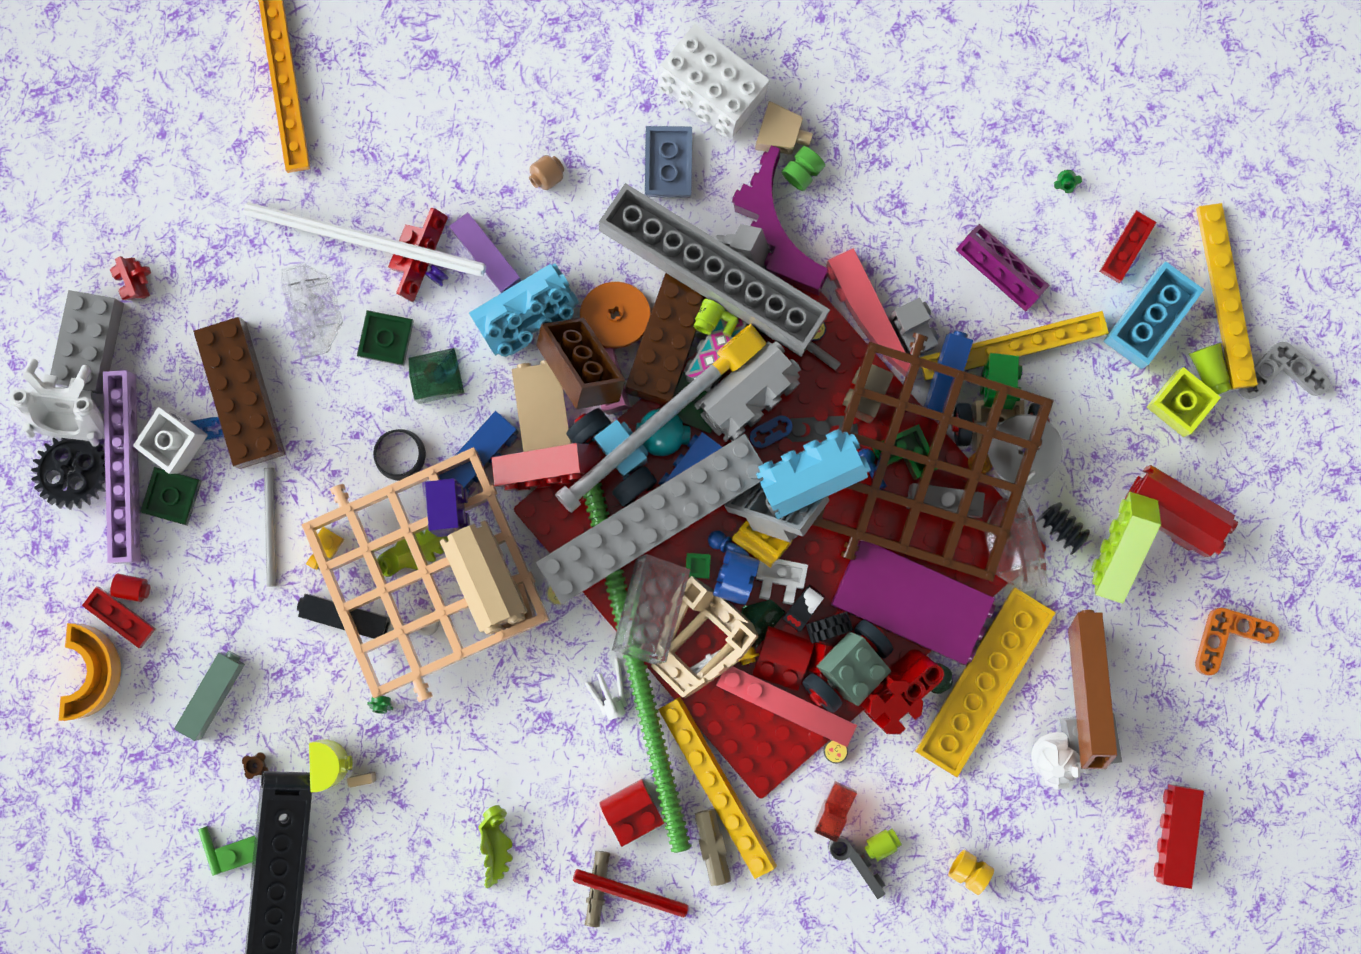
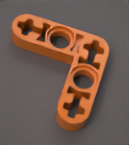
(1229, 626)

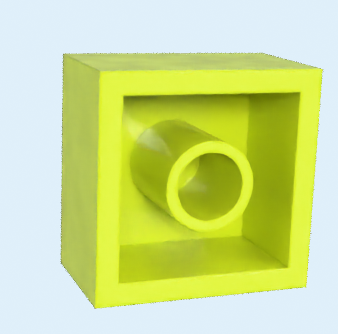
(1183, 402)

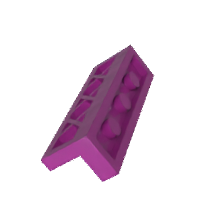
(1001, 269)

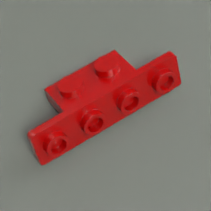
(414, 269)

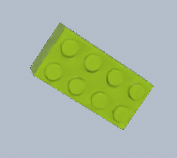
(1126, 547)

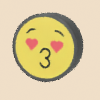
(835, 752)

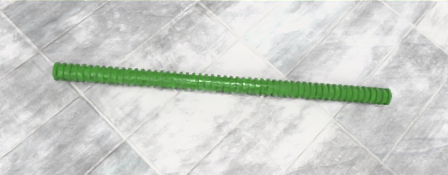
(644, 700)

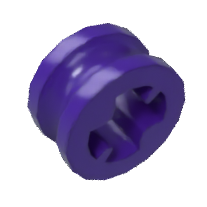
(436, 275)

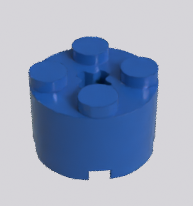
(736, 577)

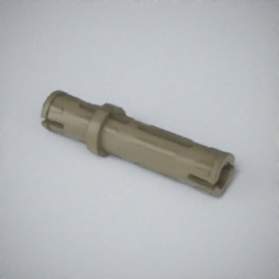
(596, 897)

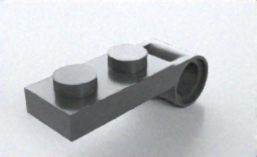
(861, 863)

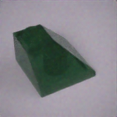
(435, 376)

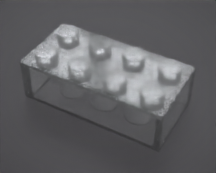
(651, 610)

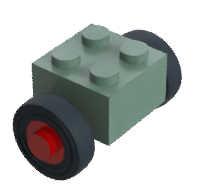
(851, 668)

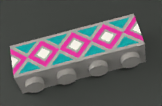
(707, 351)

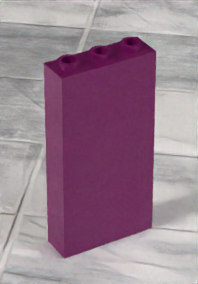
(914, 602)

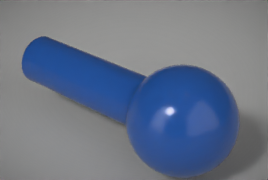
(870, 457)

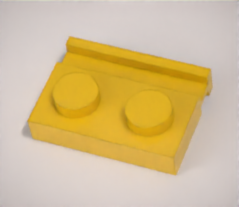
(760, 545)

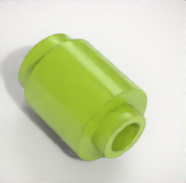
(882, 844)

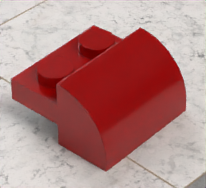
(783, 658)
(631, 812)

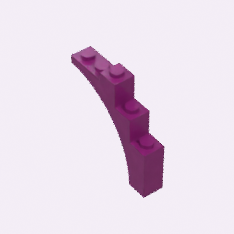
(786, 260)

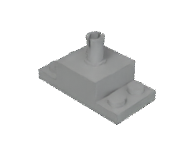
(761, 517)

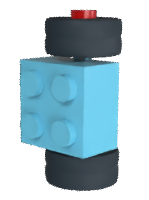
(598, 428)

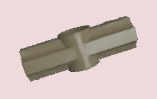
(712, 847)

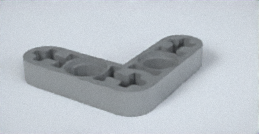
(1279, 364)

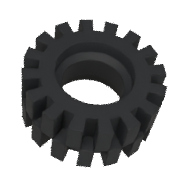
(829, 627)

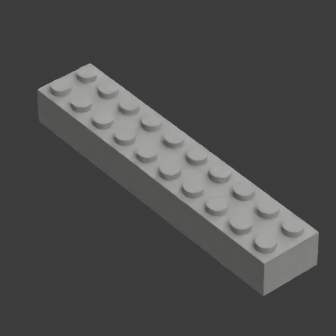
(713, 269)
(651, 519)

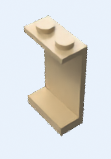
(540, 407)

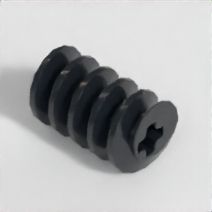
(1064, 526)

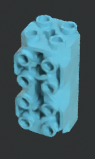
(519, 311)
(813, 472)

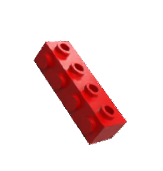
(1179, 836)

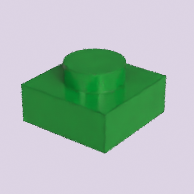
(699, 565)

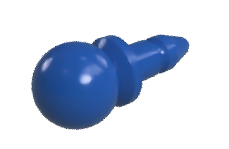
(718, 540)

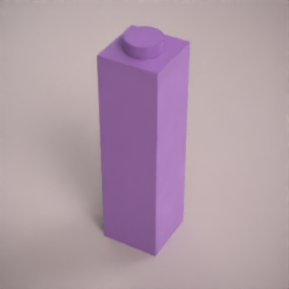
(484, 251)

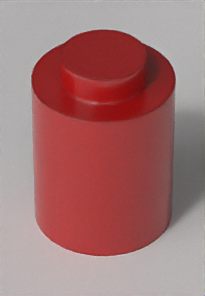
(129, 587)

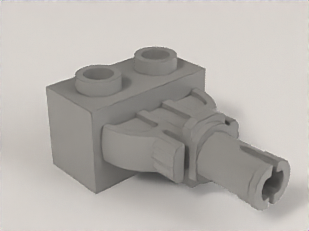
(748, 242)

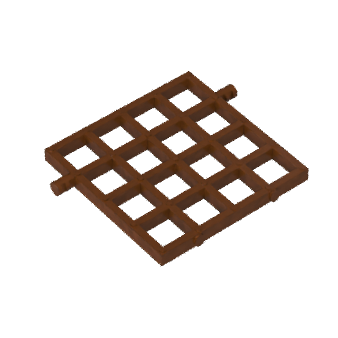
(931, 461)

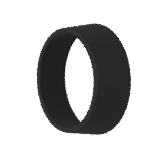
(420, 461)

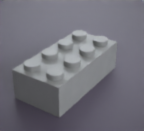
(86, 338)

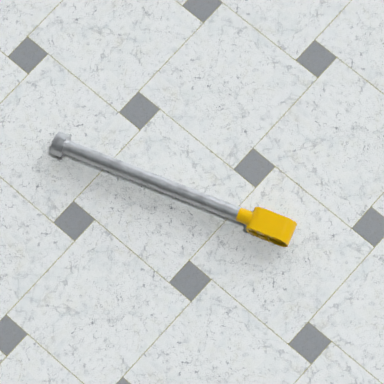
(732, 356)

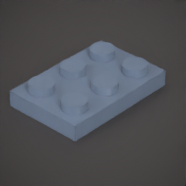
(668, 161)

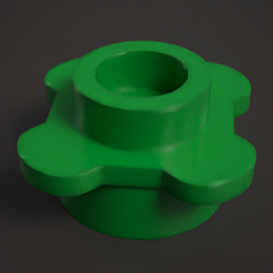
(1067, 181)
(380, 705)

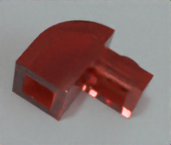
(834, 811)

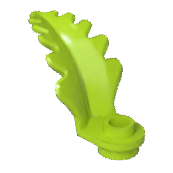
(401, 557)
(494, 845)

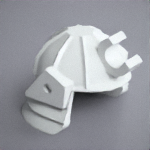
(1056, 760)

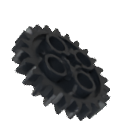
(51, 466)

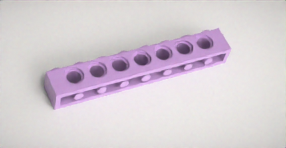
(121, 467)

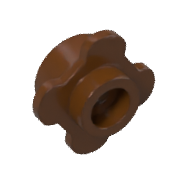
(248, 763)

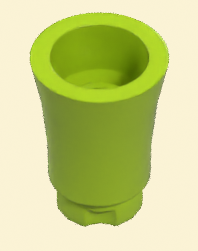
(1212, 368)

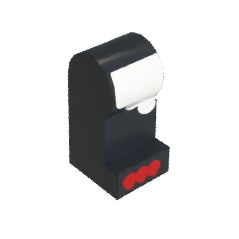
(803, 608)

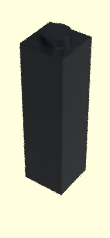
(324, 612)

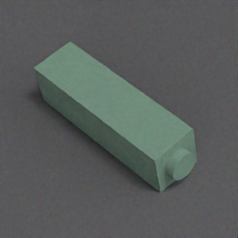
(210, 695)

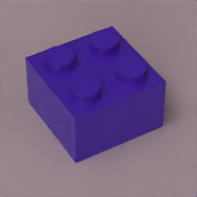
(446, 506)

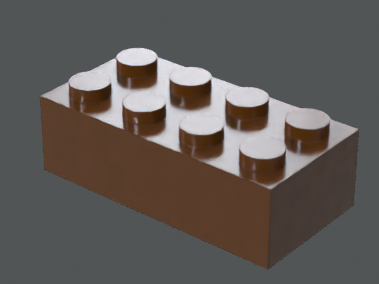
(580, 363)

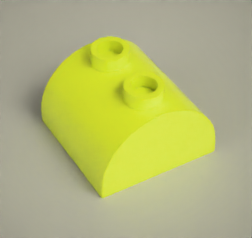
(327, 764)

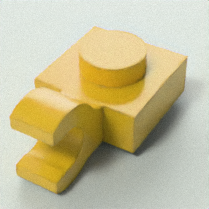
(330, 543)

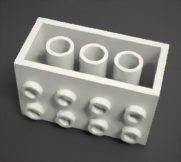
(712, 81)

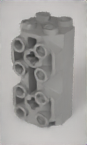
(748, 391)

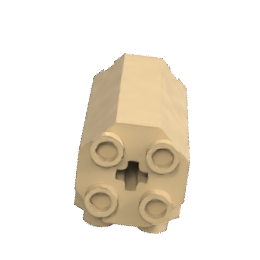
(484, 578)

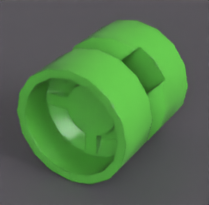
(800, 171)

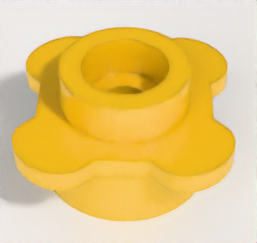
(749, 657)

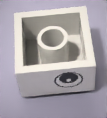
(170, 440)

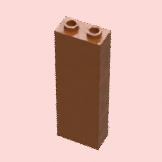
(1092, 690)

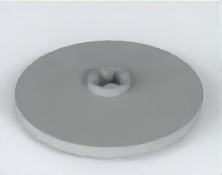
(1007, 457)

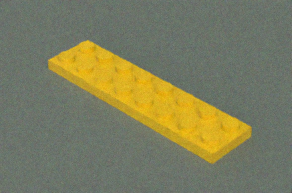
(985, 682)

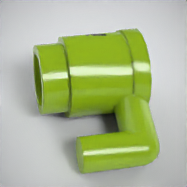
(710, 315)

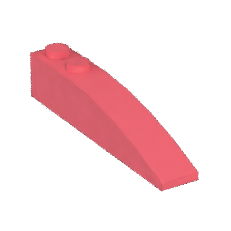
(863, 303)
(787, 705)

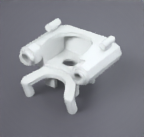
(58, 410)

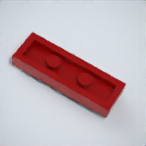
(1127, 246)
(118, 617)

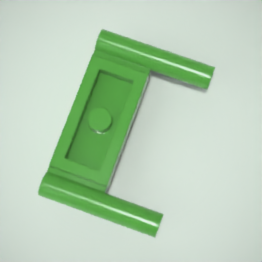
(227, 856)

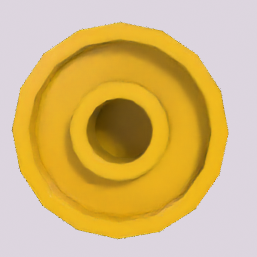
(973, 873)

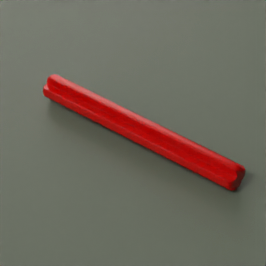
(630, 893)

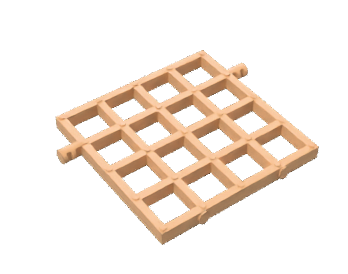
(425, 572)

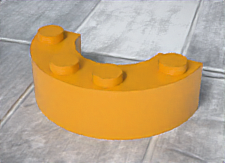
(102, 672)

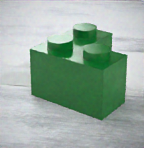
(1004, 370)
(912, 440)

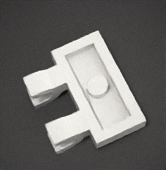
(782, 573)

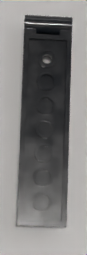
(278, 863)

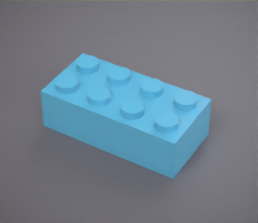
(1153, 315)

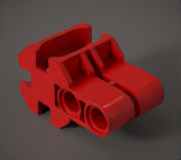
(902, 691)

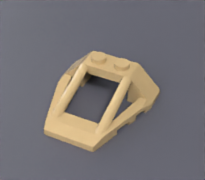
(731, 621)

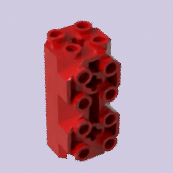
(1185, 514)

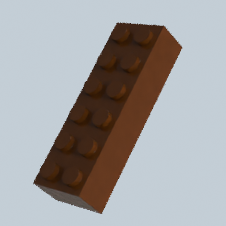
(665, 343)
(239, 393)

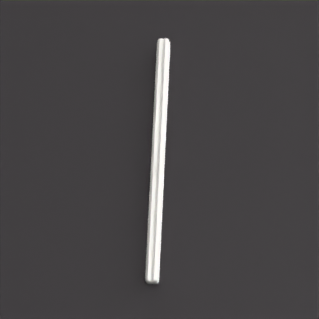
(365, 239)

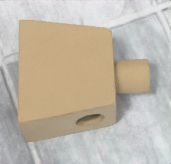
(781, 130)

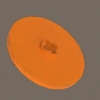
(632, 309)

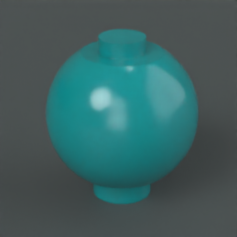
(668, 438)

